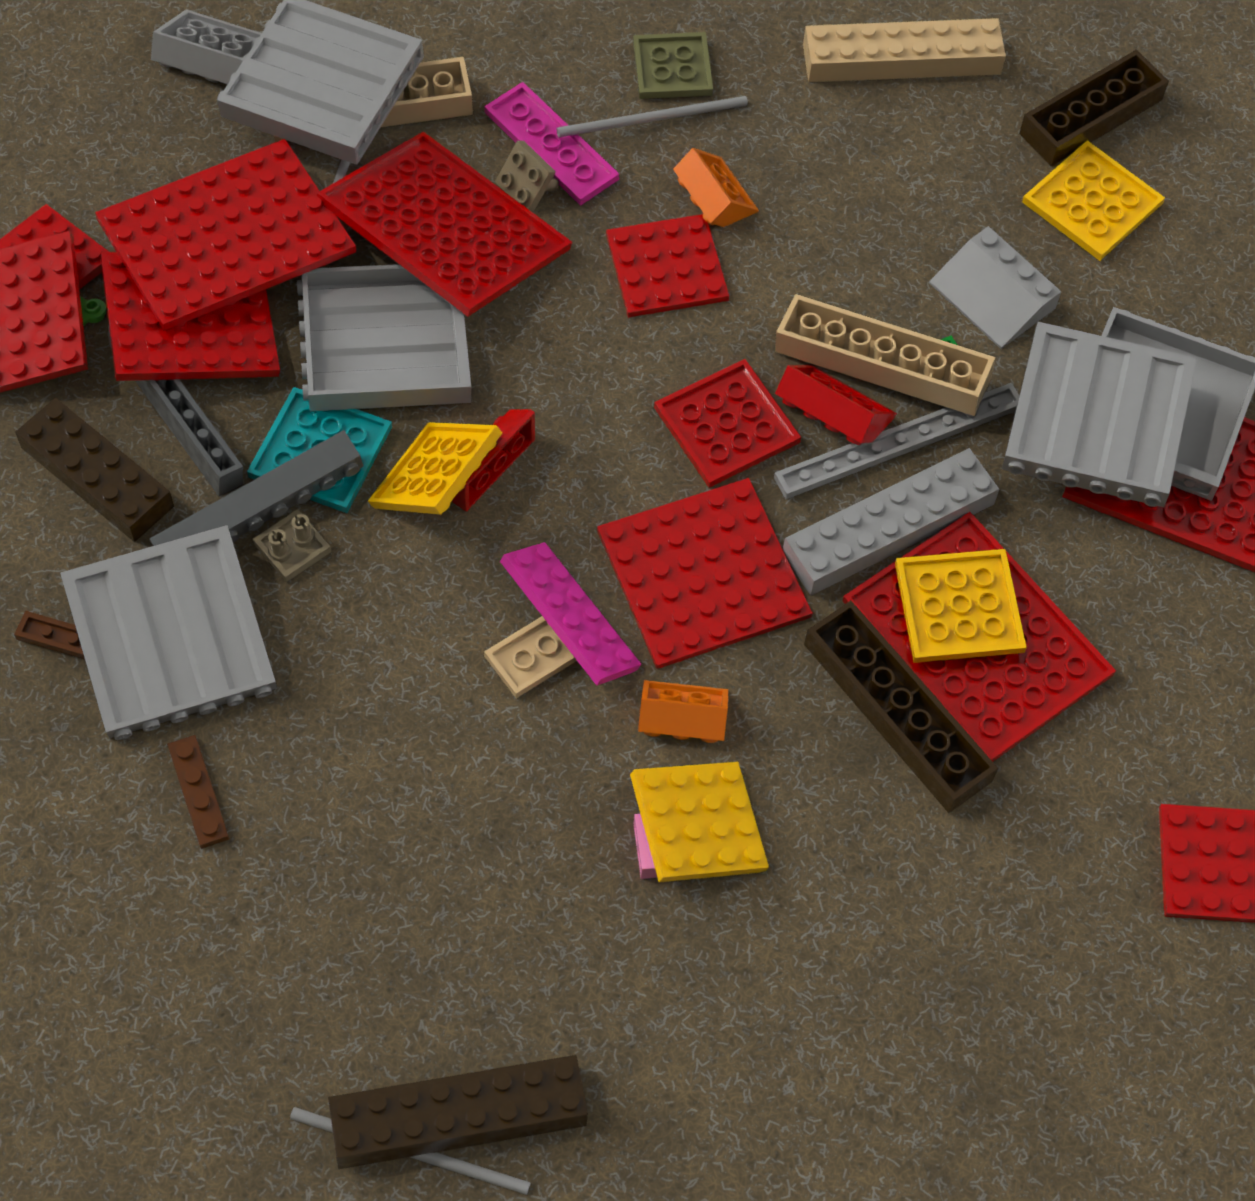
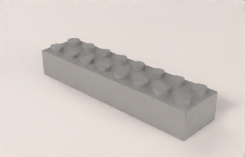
(889, 521)

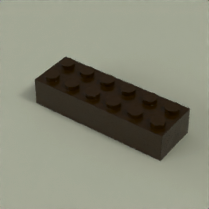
(1093, 107)
(95, 469)

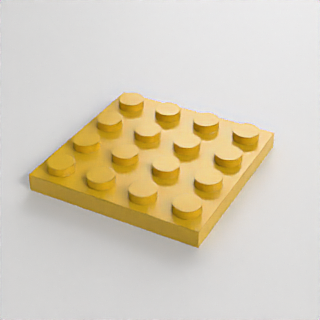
(1093, 200)
(435, 467)
(960, 605)
(698, 821)

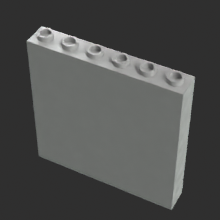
(1216, 402)

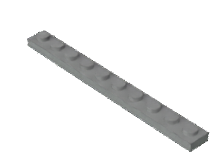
(893, 443)

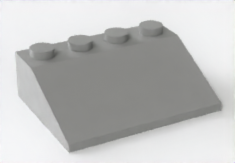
(202, 45)
(996, 288)

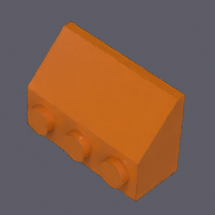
(714, 188)
(683, 711)

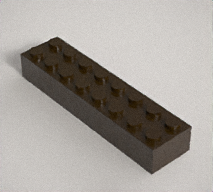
(900, 706)
(457, 1111)

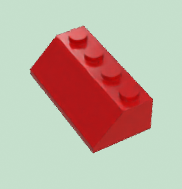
(833, 403)
(517, 435)

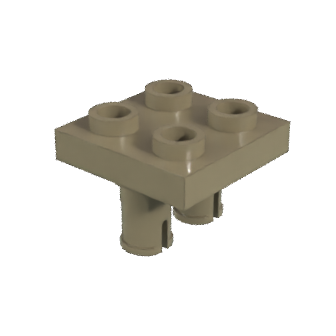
(526, 176)
(292, 545)

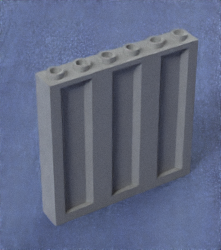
(321, 79)
(379, 340)
(1100, 414)
(168, 632)

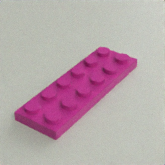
(576, 163)
(570, 613)

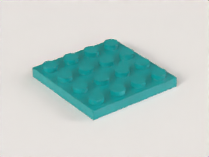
(301, 429)

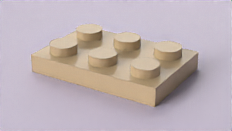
(529, 657)

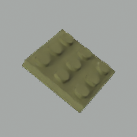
(672, 65)

